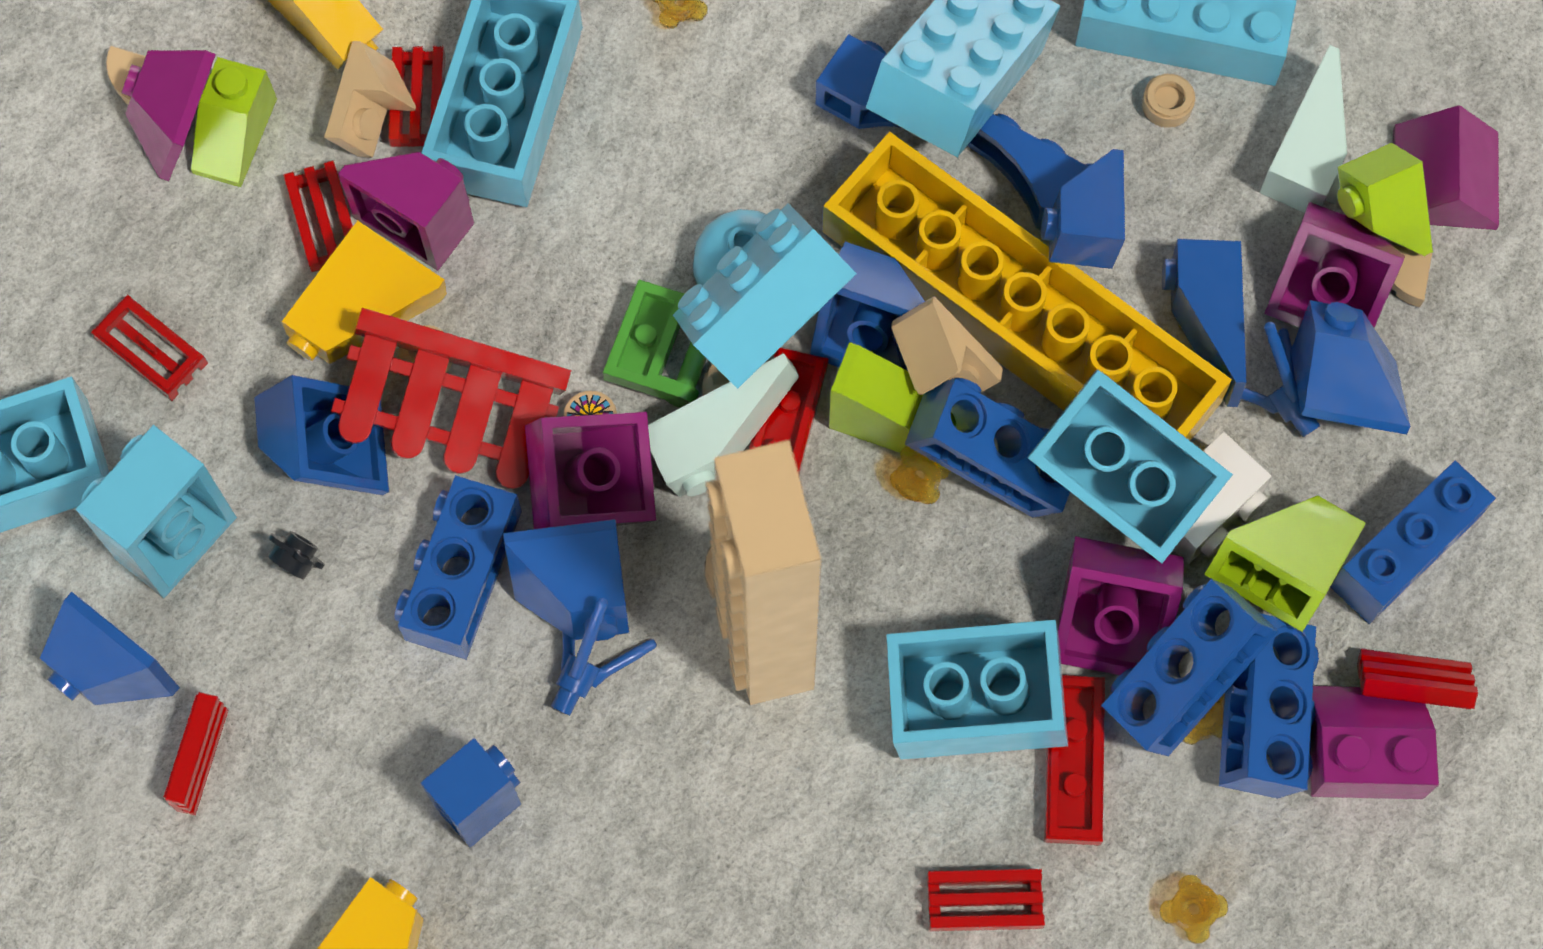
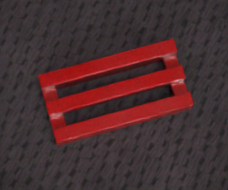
(417, 59)
(312, 179)
(180, 374)
(1417, 679)
(196, 753)
(979, 878)

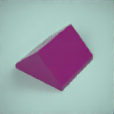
(1458, 166)

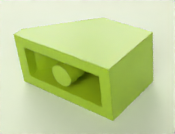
(231, 121)
(1388, 196)

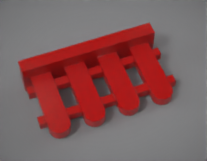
(427, 376)

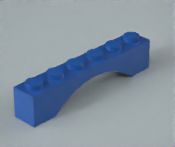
(1031, 164)

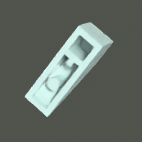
(1314, 143)
(717, 426)

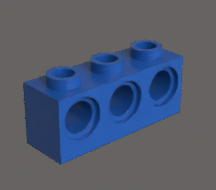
(971, 447)
(1412, 542)
(470, 590)
(1215, 667)
(1255, 730)

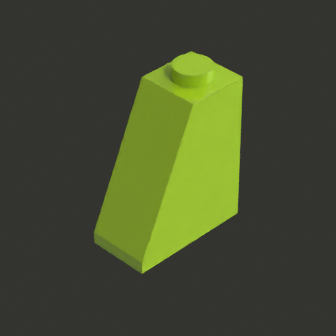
(873, 399)
(1287, 558)

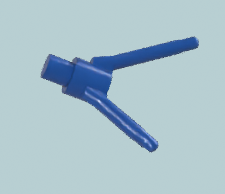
(1285, 398)
(579, 674)

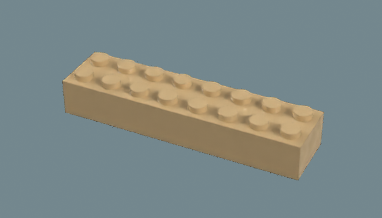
(765, 571)

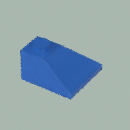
(865, 308)
(1347, 370)
(305, 440)
(564, 574)
(100, 660)

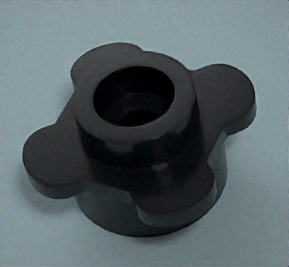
(294, 554)

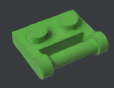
(645, 346)

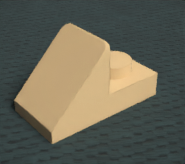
(364, 95)
(941, 349)

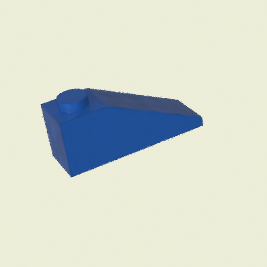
(1210, 306)

